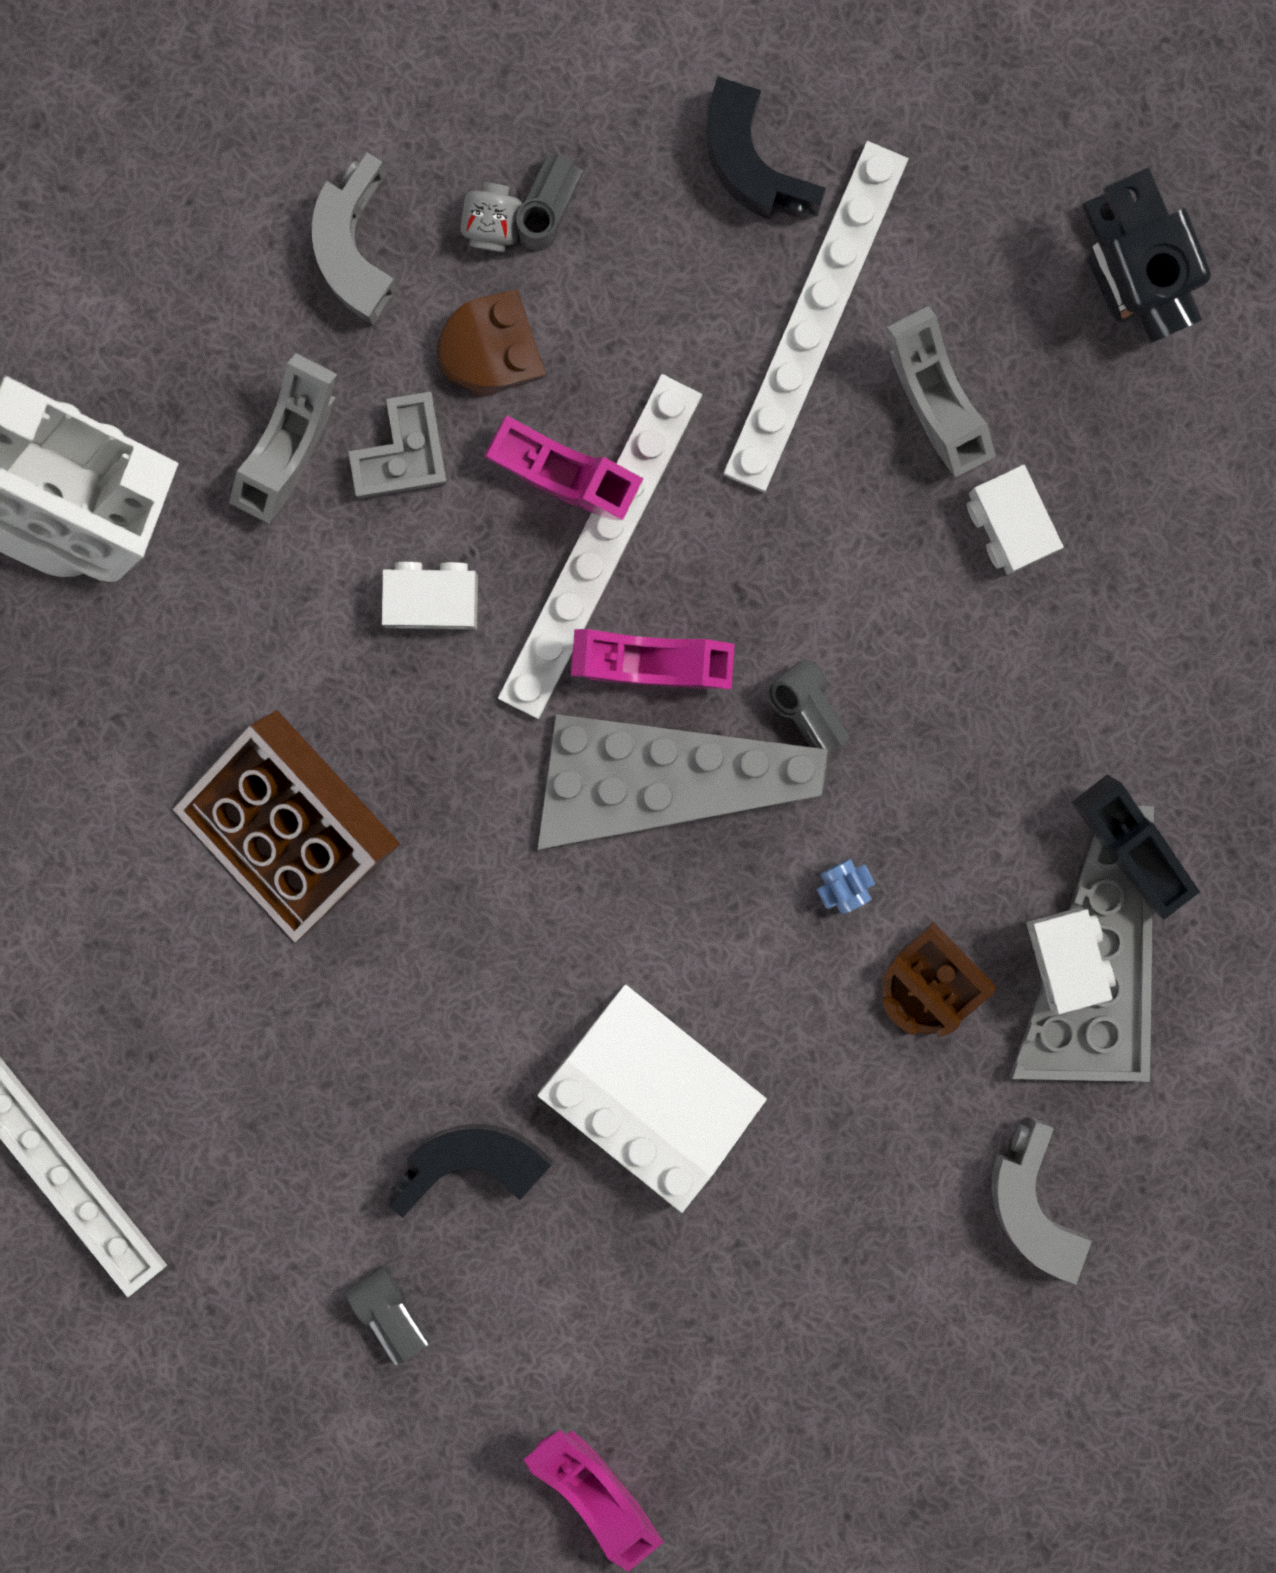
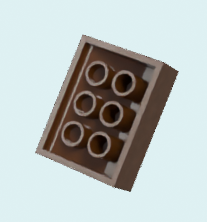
(285, 825)

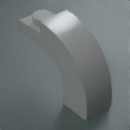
(336, 212)
(939, 401)
(288, 442)
(1041, 1241)

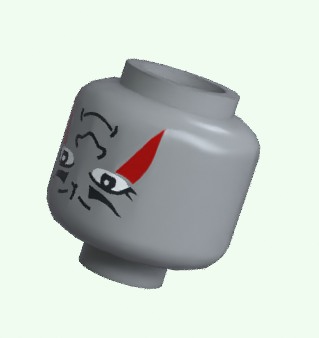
(490, 217)

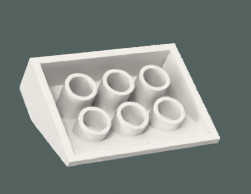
(652, 1098)

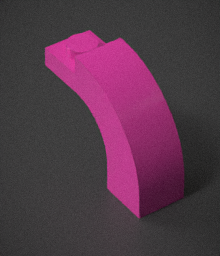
(571, 476)
(652, 660)
(597, 1496)

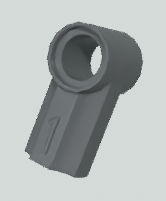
(548, 201)
(801, 696)
(384, 1309)

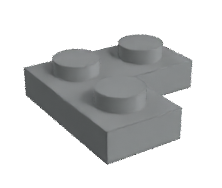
(411, 460)

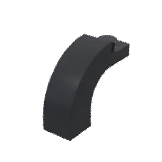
(738, 164)
(479, 1147)

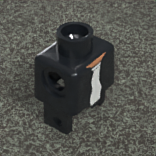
(1144, 240)

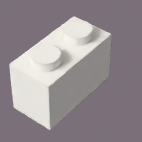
(1013, 520)
(430, 597)
(1071, 960)

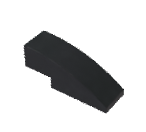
(1135, 846)

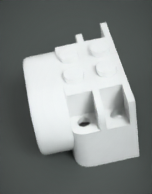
(74, 488)

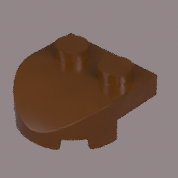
(489, 345)
(933, 985)

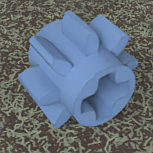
(846, 886)

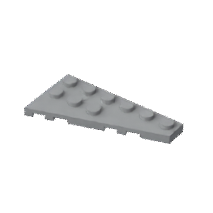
(641, 778)
(1113, 1036)

